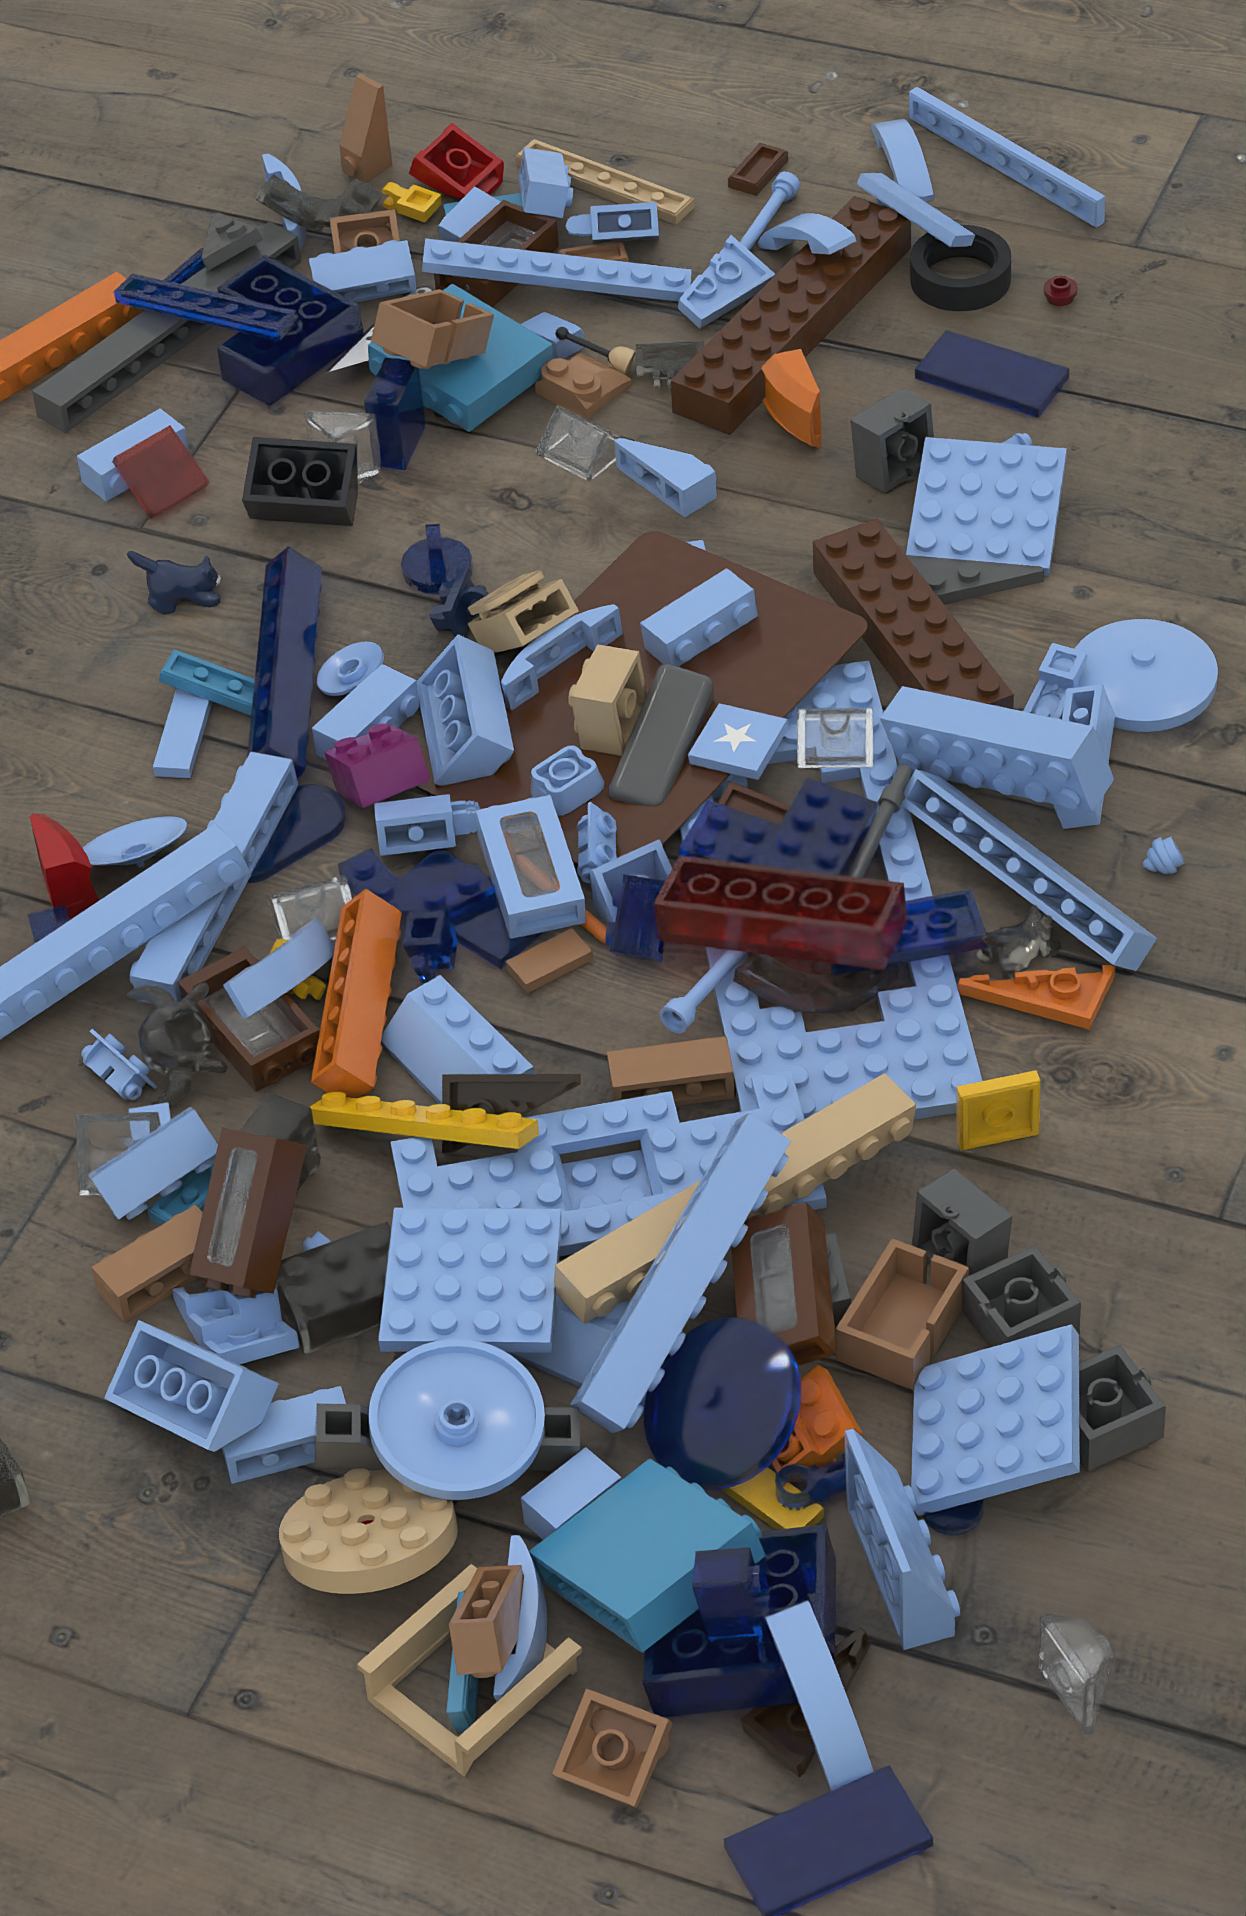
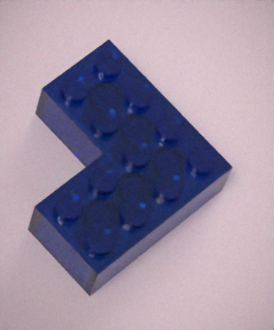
(324, 331)
(815, 835)
(694, 1678)

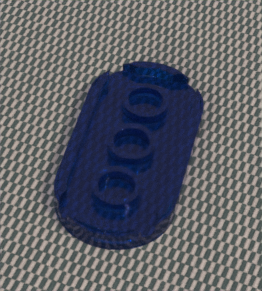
(308, 822)

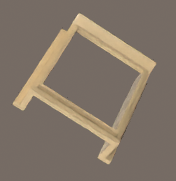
(417, 1641)

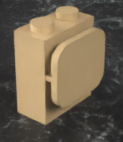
(520, 611)

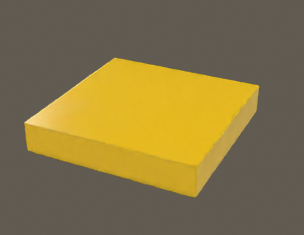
(997, 1110)

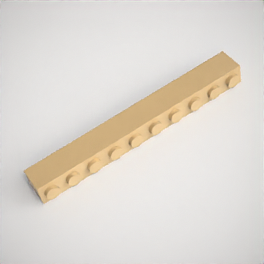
(819, 1149)

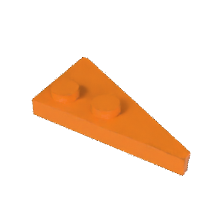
(1046, 993)

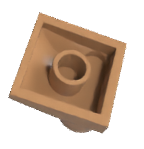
(363, 230)
(580, 383)
(612, 1748)

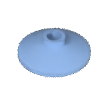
(349, 668)

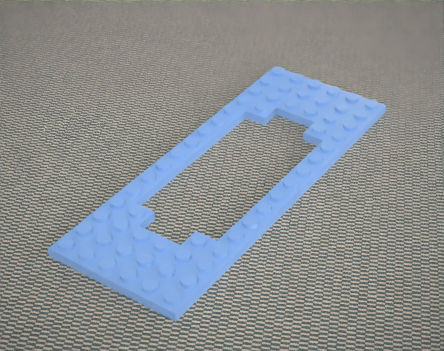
(923, 1027)

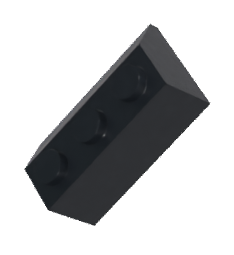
(301, 481)

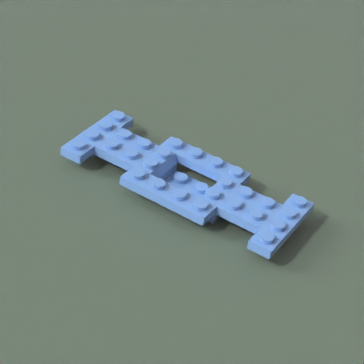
(599, 1191)

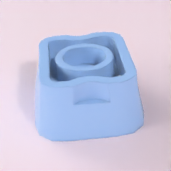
(567, 778)

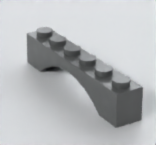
(345, 1439)

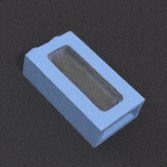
(530, 866)

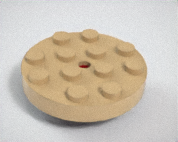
(365, 1533)

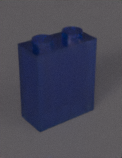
(397, 410)

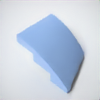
(236, 1324)

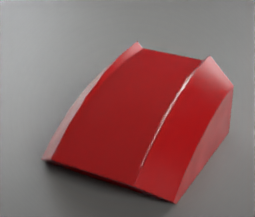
(457, 165)
(63, 866)

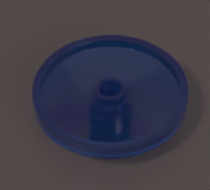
(723, 1403)

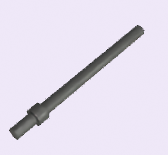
(889, 803)

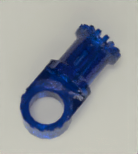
(820, 1483)

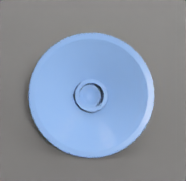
(134, 841)

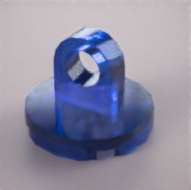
(434, 560)

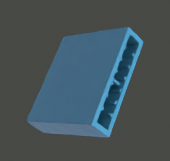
(480, 386)
(635, 1550)

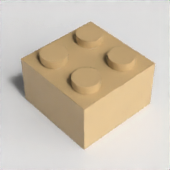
(608, 699)

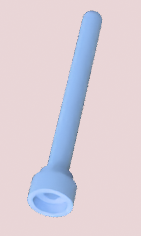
(783, 189)
(681, 1011)

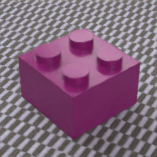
(376, 765)

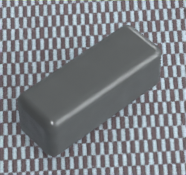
(662, 736)

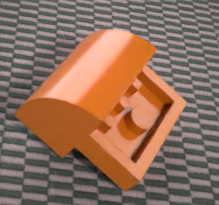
(819, 1424)

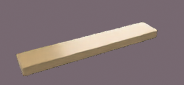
(619, 185)

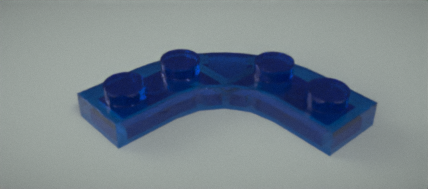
(450, 894)

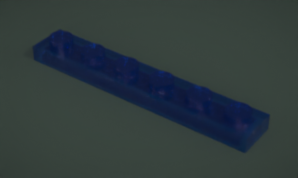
(206, 307)

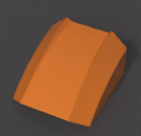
(793, 396)

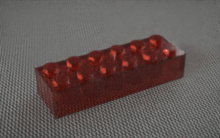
(781, 912)

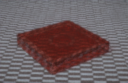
(160, 471)

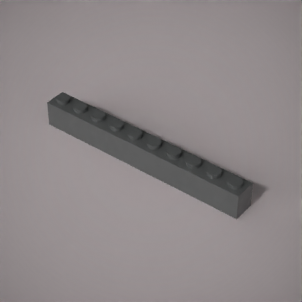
(144, 342)

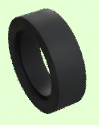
(961, 293)

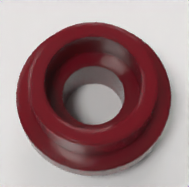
(1060, 290)

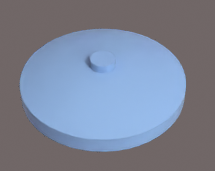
(1151, 673)
(456, 1419)

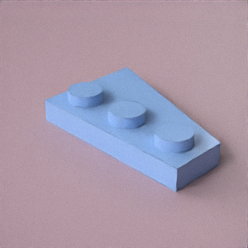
(725, 284)

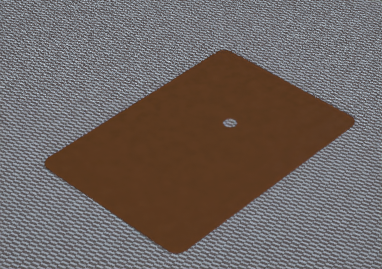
(755, 668)

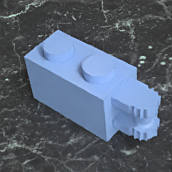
(616, 223)
(423, 823)

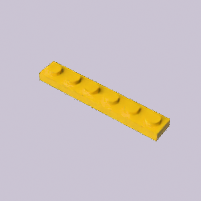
(432, 1122)

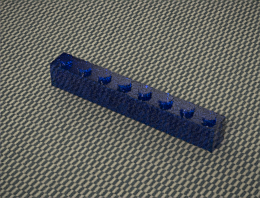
(286, 658)

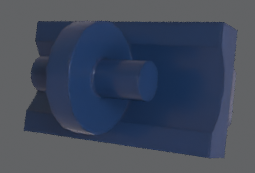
(457, 597)

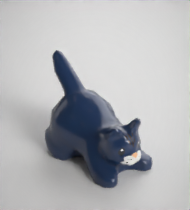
(174, 582)

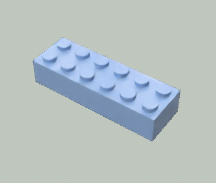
(998, 748)

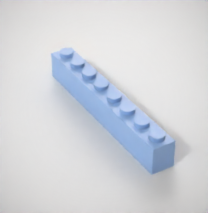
(249, 819)
(1028, 870)
(117, 925)
(680, 1275)

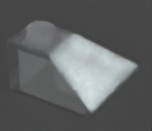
(1075, 1666)

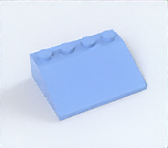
(897, 1547)

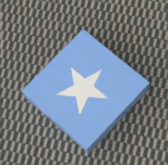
(738, 741)

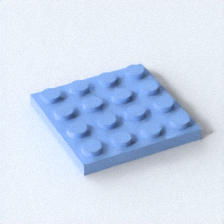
(987, 502)
(471, 1278)
(996, 1420)

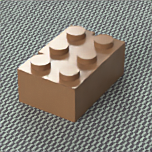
(430, 328)
(898, 1317)

